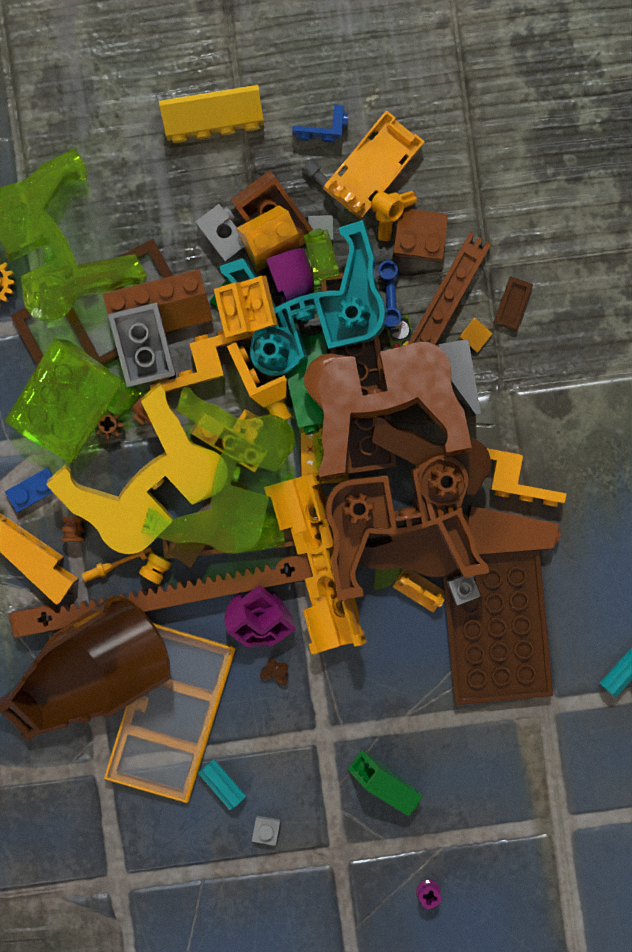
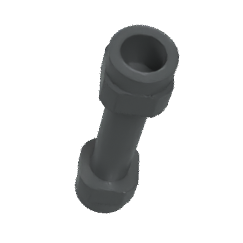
(312, 169)

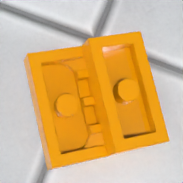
(245, 306)

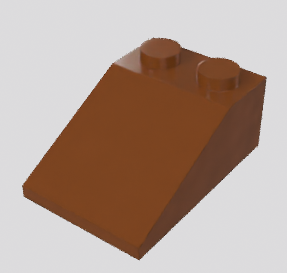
(265, 195)

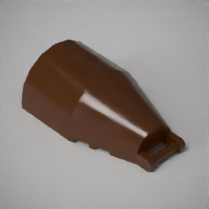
(89, 670)

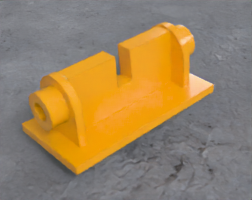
(419, 589)

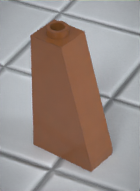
(509, 533)

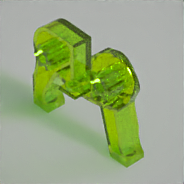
(25, 226)
(235, 513)

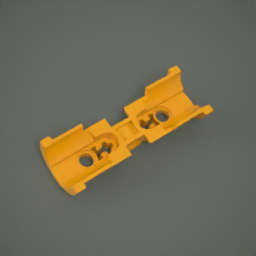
(325, 619)

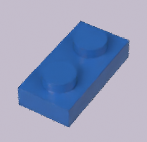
(30, 490)

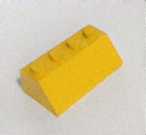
(212, 113)

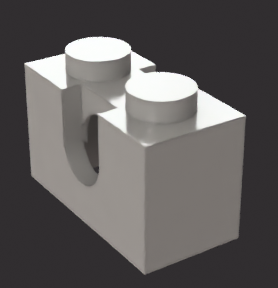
(210, 225)

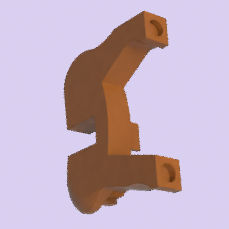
(411, 376)
(366, 507)

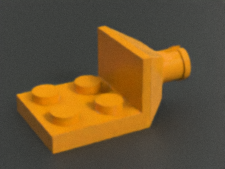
(268, 395)

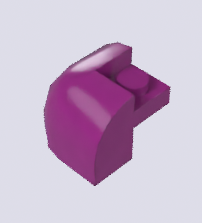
(291, 274)
(258, 618)

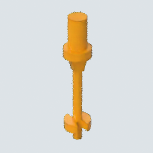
(103, 569)

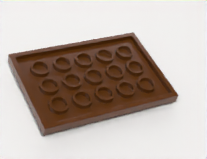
(501, 636)

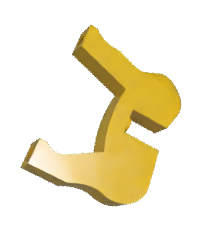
(123, 516)

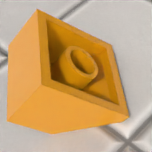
(268, 236)

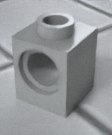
(463, 589)

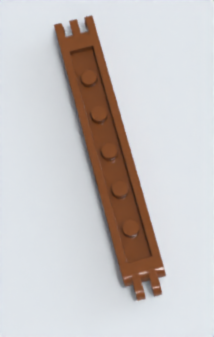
(450, 291)

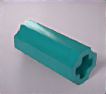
(619, 675)
(222, 784)

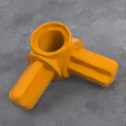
(389, 209)

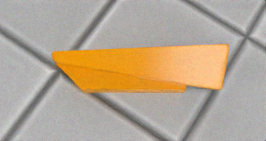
(35, 560)

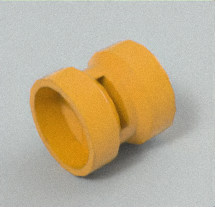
(157, 562)

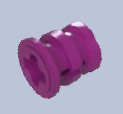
(424, 888)

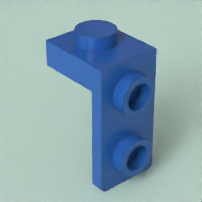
(340, 121)

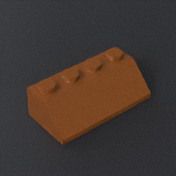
(179, 299)

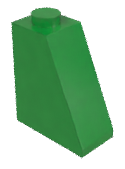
(385, 783)

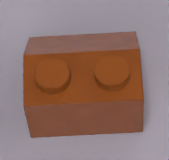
(420, 235)

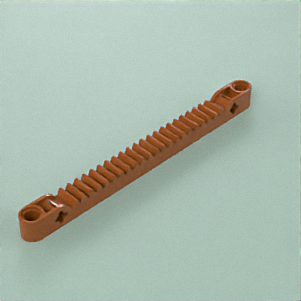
(30, 620)

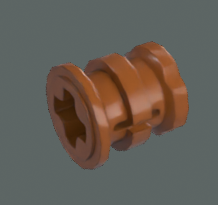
(72, 529)

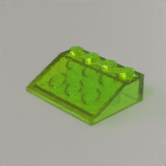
(64, 400)

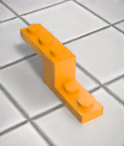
(206, 361)
(506, 478)

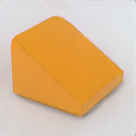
(476, 334)

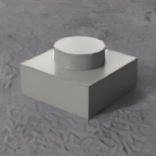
(266, 830)

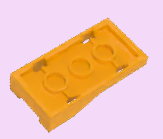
(373, 164)

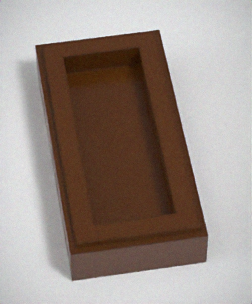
(513, 303)

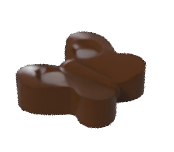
(276, 671)

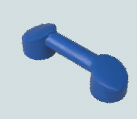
(389, 274)

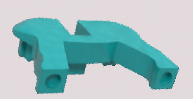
(346, 316)

